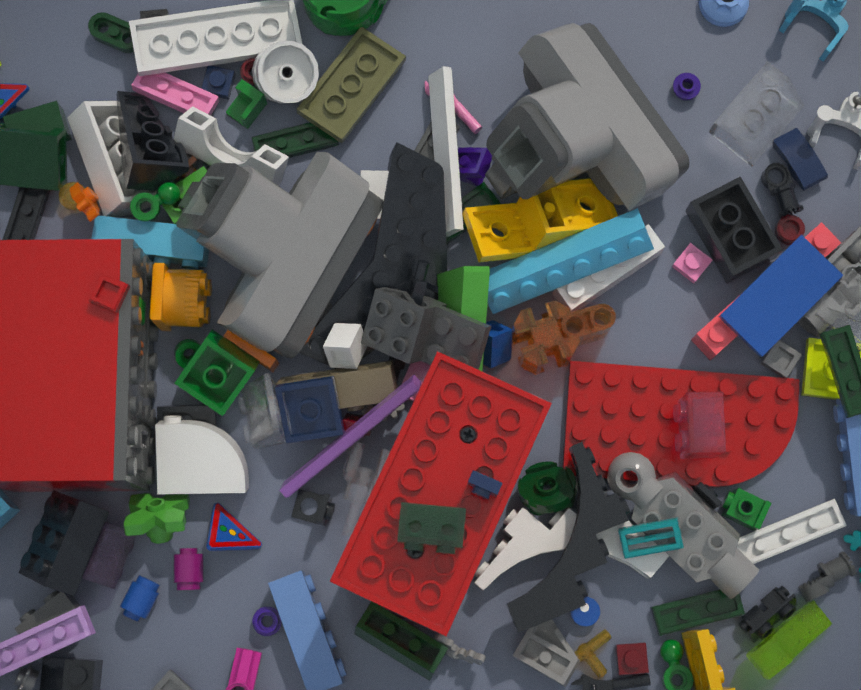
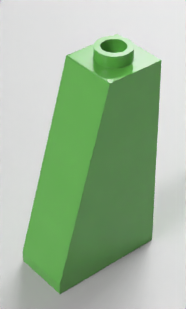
(466, 292)

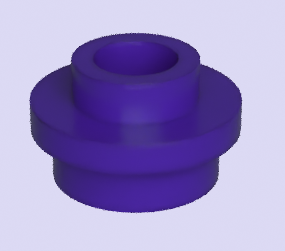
(683, 93)
(258, 624)

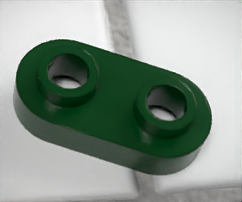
(116, 34)

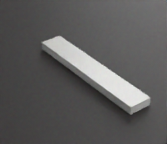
(445, 144)

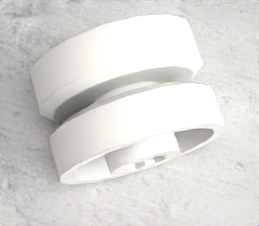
(287, 55)

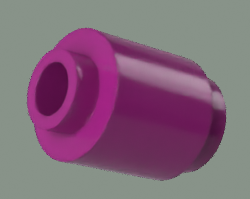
(188, 569)

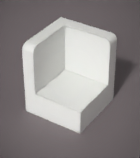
(344, 346)

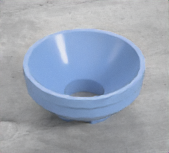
(723, 13)

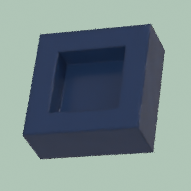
(219, 81)
(484, 485)

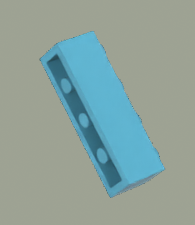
(158, 240)

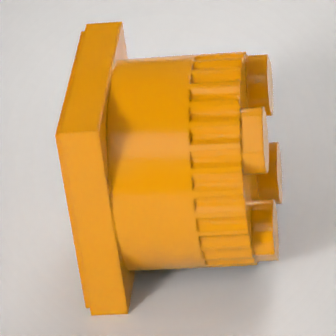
(179, 297)

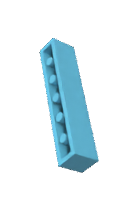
(567, 260)

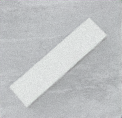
(791, 531)

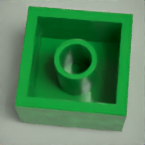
(217, 372)

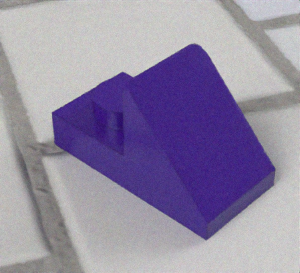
(473, 164)

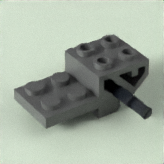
(417, 326)

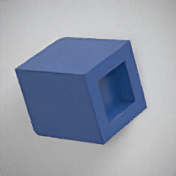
(498, 345)

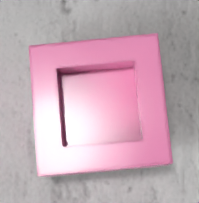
(692, 263)

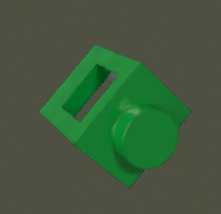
(733, 511)

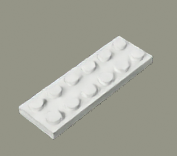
(211, 35)

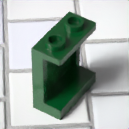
(33, 158)

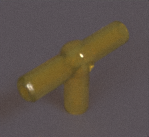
(586, 652)

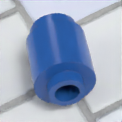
(140, 598)

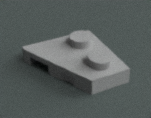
(548, 652)

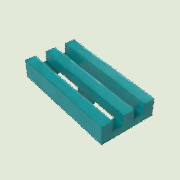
(676, 532)

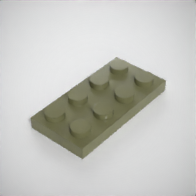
(351, 84)

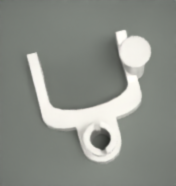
(847, 116)

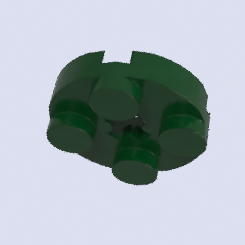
(552, 500)

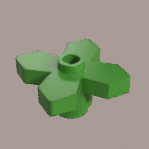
(156, 516)

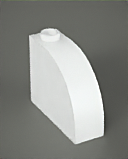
(198, 459)

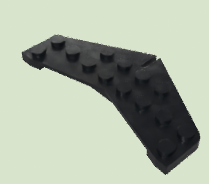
(408, 231)

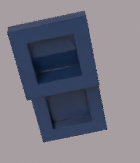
(801, 159)

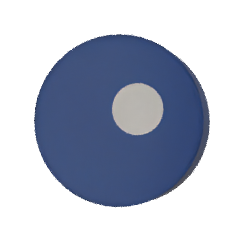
(587, 614)

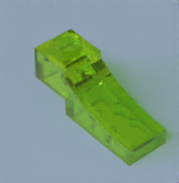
(788, 640)

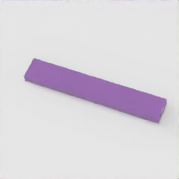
(350, 436)

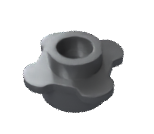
(26, 678)

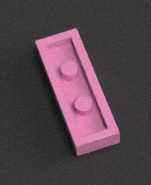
(175, 93)

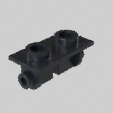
(778, 608)

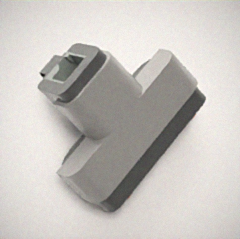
(582, 120)
(283, 242)

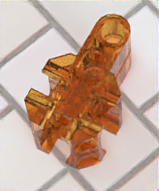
(550, 334)

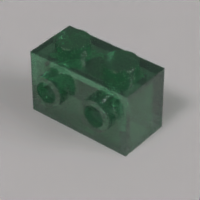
(431, 526)

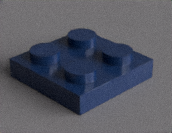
(310, 409)

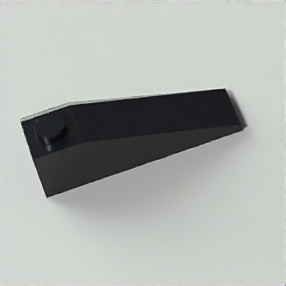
(147, 146)

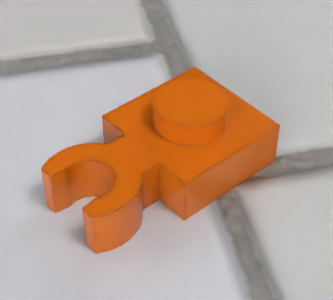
(86, 200)

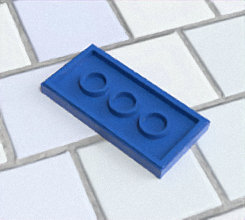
(781, 296)

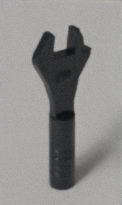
(615, 684)

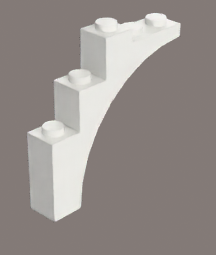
(532, 538)

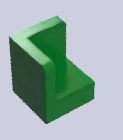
(247, 104)

